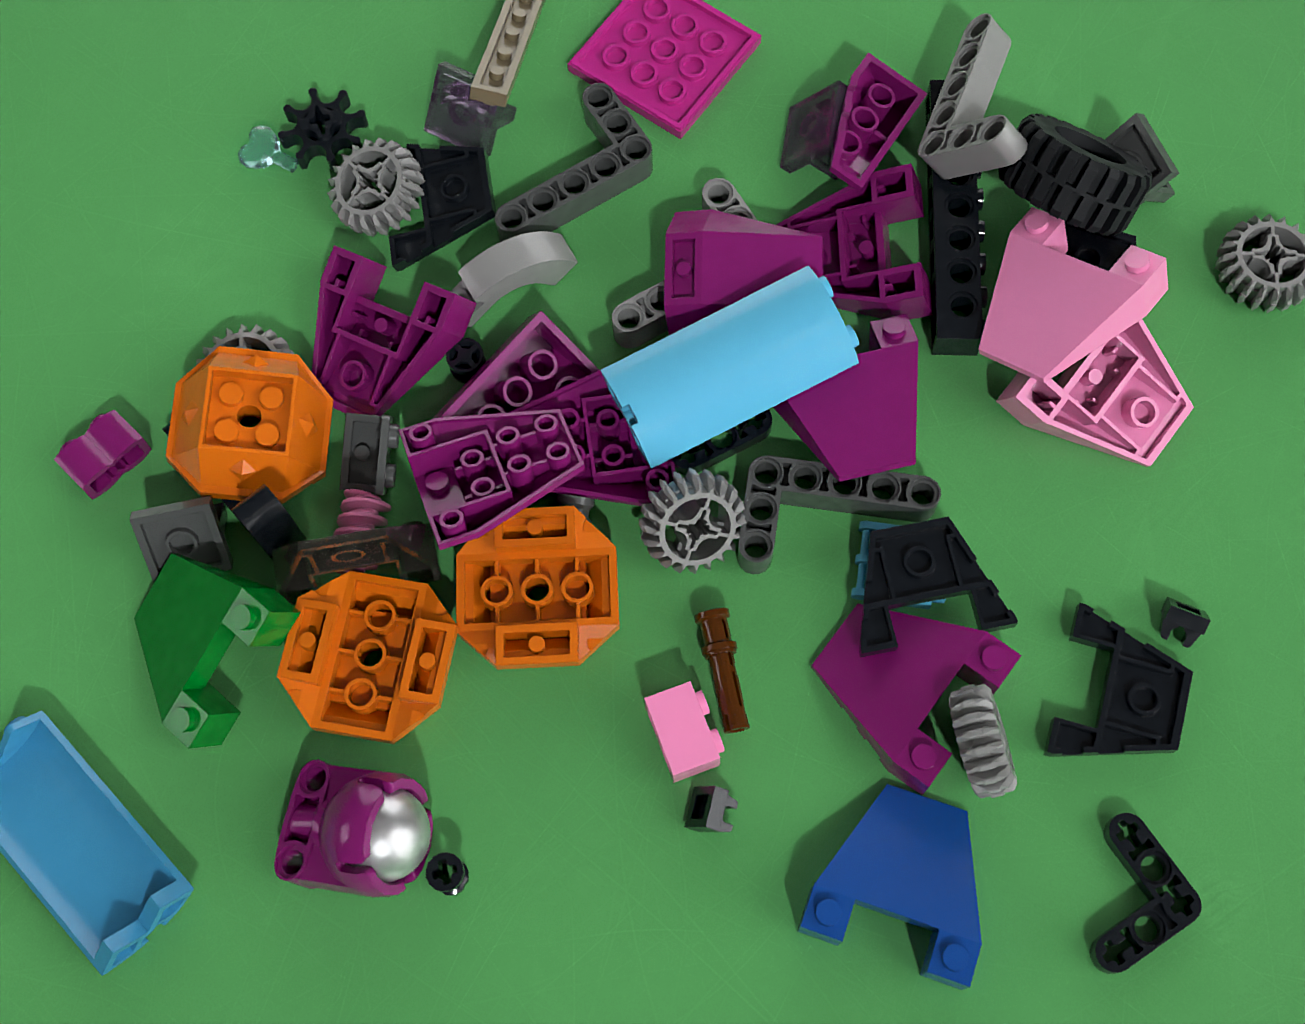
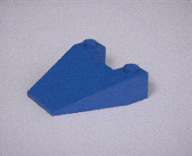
(914, 865)

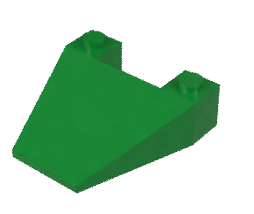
(186, 632)

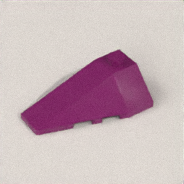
(871, 119)

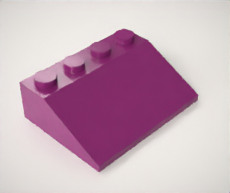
(523, 369)

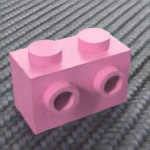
(683, 731)

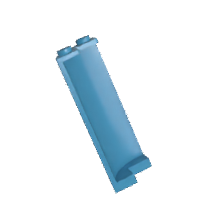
(81, 846)

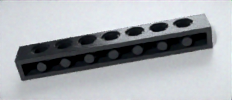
(951, 332)

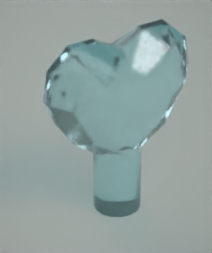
(265, 150)

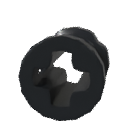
(436, 868)

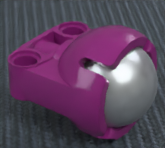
(354, 831)

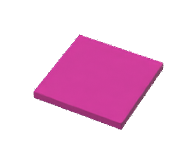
(666, 58)

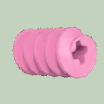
(360, 514)

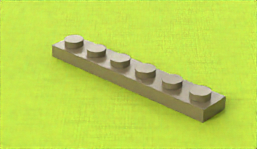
(505, 52)

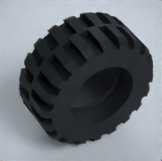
(1077, 176)

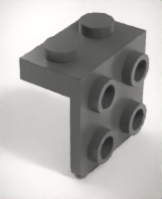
(368, 452)

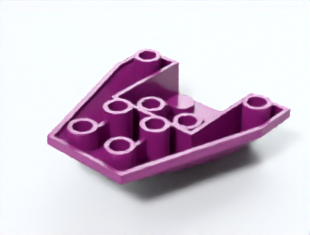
(725, 257)
(611, 458)
(487, 468)

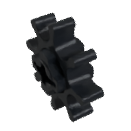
(309, 130)

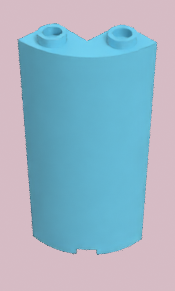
(731, 365)

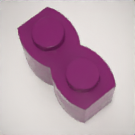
(102, 453)

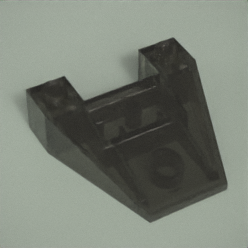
(410, 546)

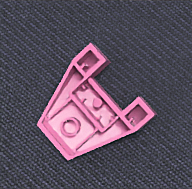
(1059, 308)
(1111, 400)

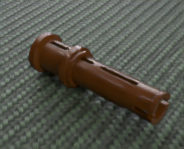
(720, 652)

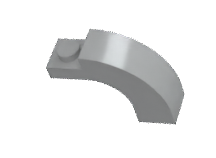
(511, 264)

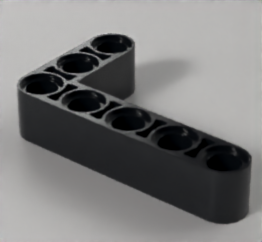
(264, 517)

